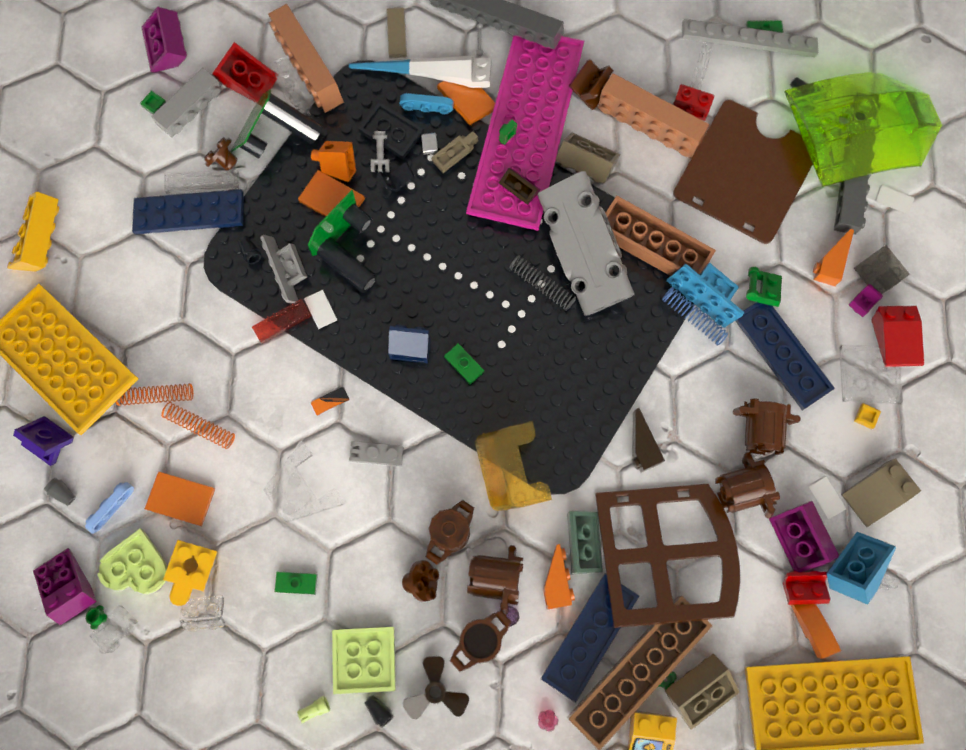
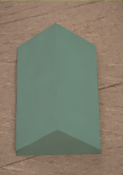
(584, 542)

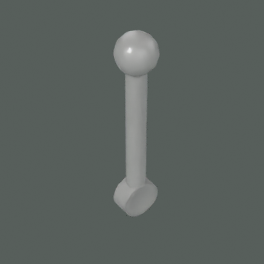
(479, 52)

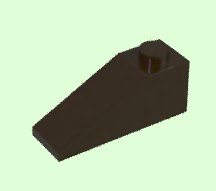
(644, 447)

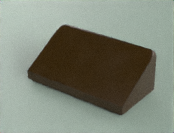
(519, 186)

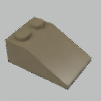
(881, 492)

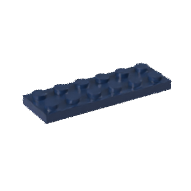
(188, 211)
(784, 354)
(586, 642)

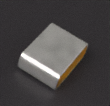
(429, 143)

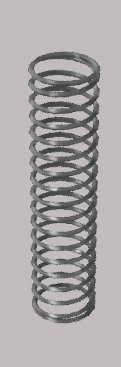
(512, 265)

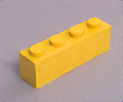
(35, 233)

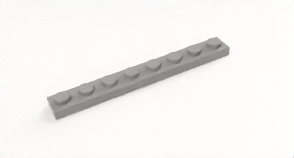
(749, 38)

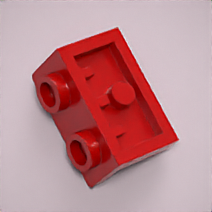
(694, 101)
(806, 588)

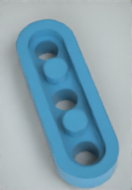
(426, 103)

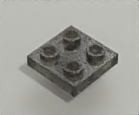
(882, 270)

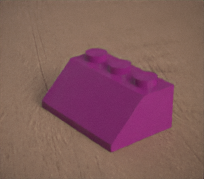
(163, 40)
(804, 537)

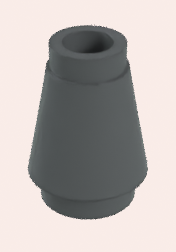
(59, 491)

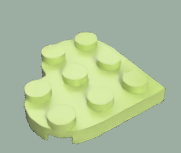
(133, 565)

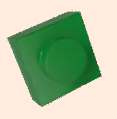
(152, 102)
(507, 131)

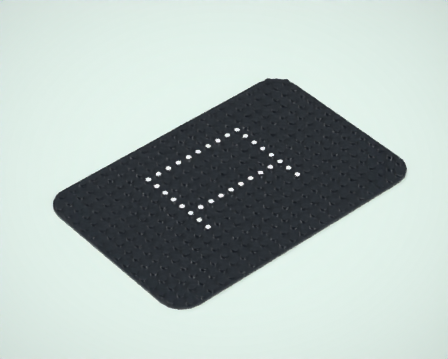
(453, 278)

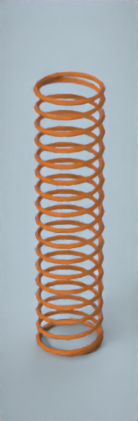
(155, 394)
(219, 435)

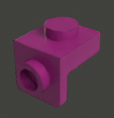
(865, 300)

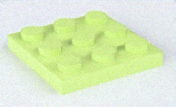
(363, 660)

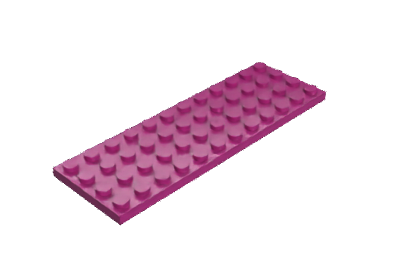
(537, 98)

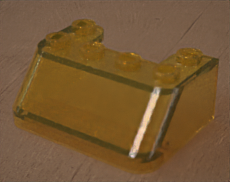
(504, 469)

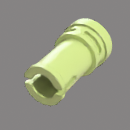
(317, 708)

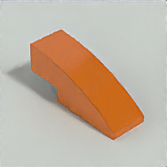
(816, 630)

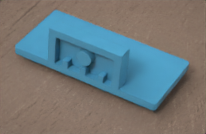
(709, 292)

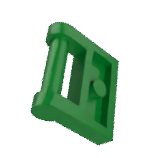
(770, 287)

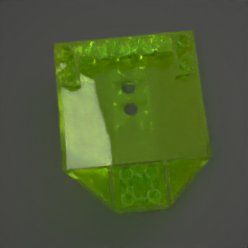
(894, 134)

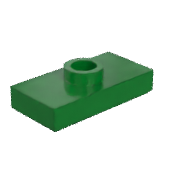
(775, 26)
(464, 363)
(296, 583)

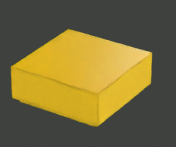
(867, 416)

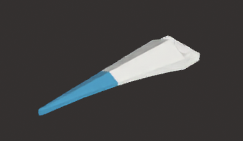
(459, 69)

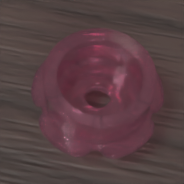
(550, 726)

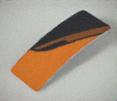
(329, 400)

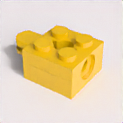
(188, 570)

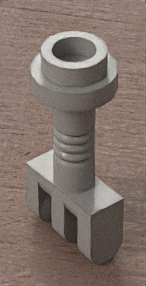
(380, 136)

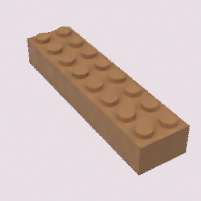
(635, 677)

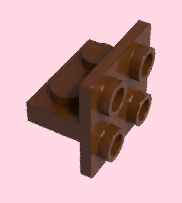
(590, 82)

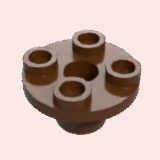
(222, 155)
(421, 581)

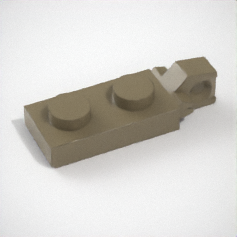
(454, 151)

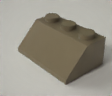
(587, 156)
(702, 691)

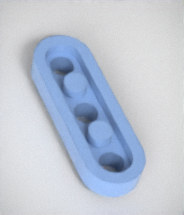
(109, 507)

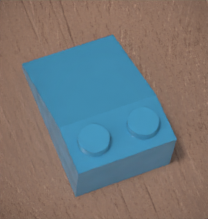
(860, 567)

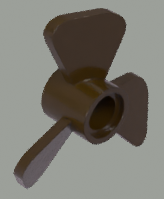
(454, 701)

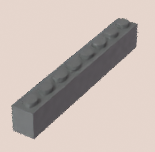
(509, 18)
(852, 201)

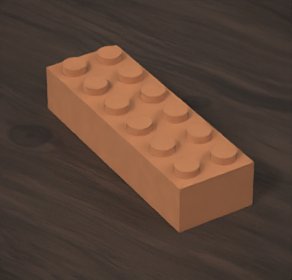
(305, 58)
(652, 116)
(655, 239)

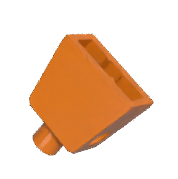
(336, 159)

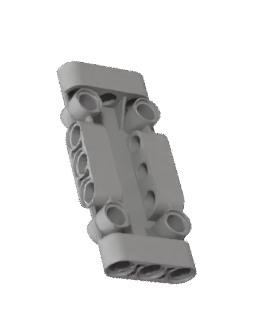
(585, 243)

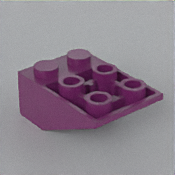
(63, 587)

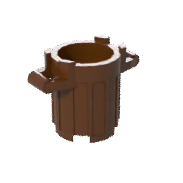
(766, 425)
(748, 487)
(449, 531)
(496, 577)
(480, 641)

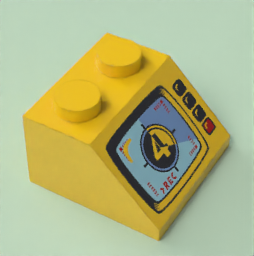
(652, 731)

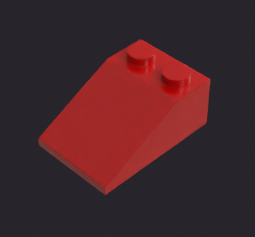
(244, 73)
(899, 335)

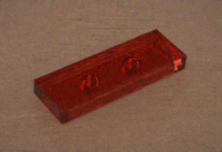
(281, 321)

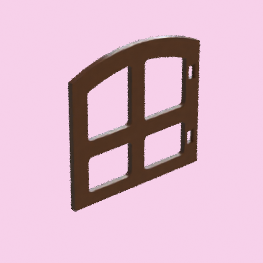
(658, 554)

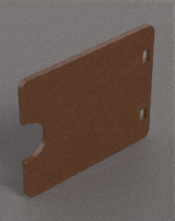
(745, 173)

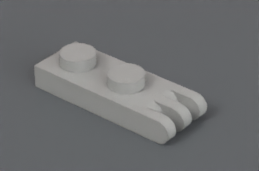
(377, 453)

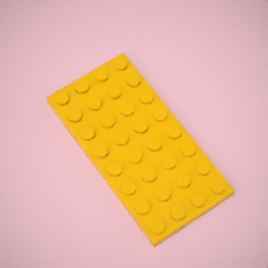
(62, 359)
(834, 704)

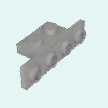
(286, 267)

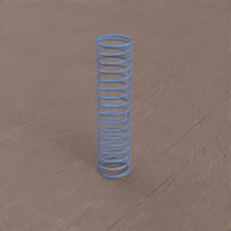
(671, 292)

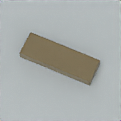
(396, 33)

